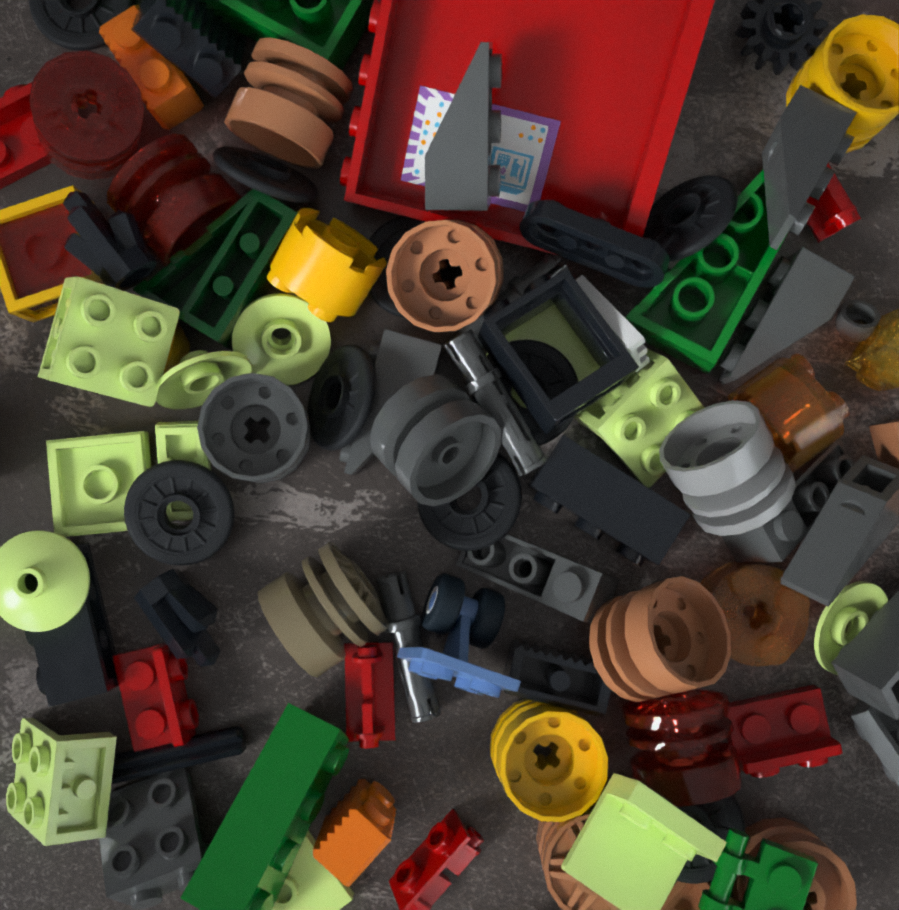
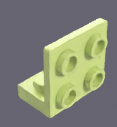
(108, 341)
(641, 415)
(61, 783)
(636, 846)

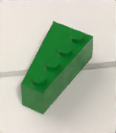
(709, 291)
(269, 816)

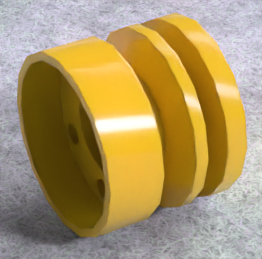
(858, 70)
(554, 785)

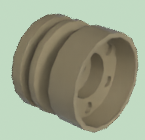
(314, 614)

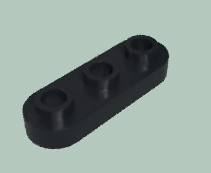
(594, 243)

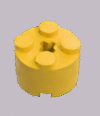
(325, 265)

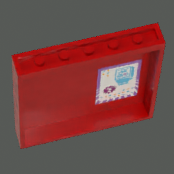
(581, 103)

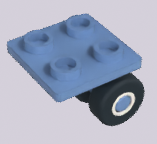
(468, 623)

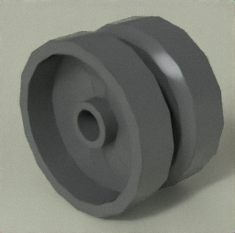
(435, 439)

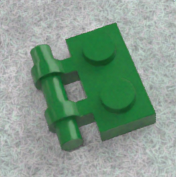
(776, 881)

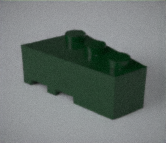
(223, 267)

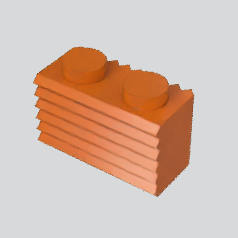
(161, 83)
(356, 831)

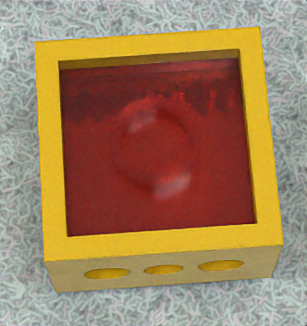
(35, 256)

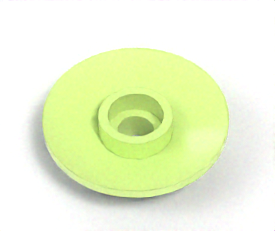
(289, 358)
(197, 375)
(61, 579)
(845, 619)

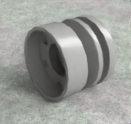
(728, 468)

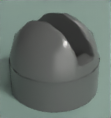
(857, 320)

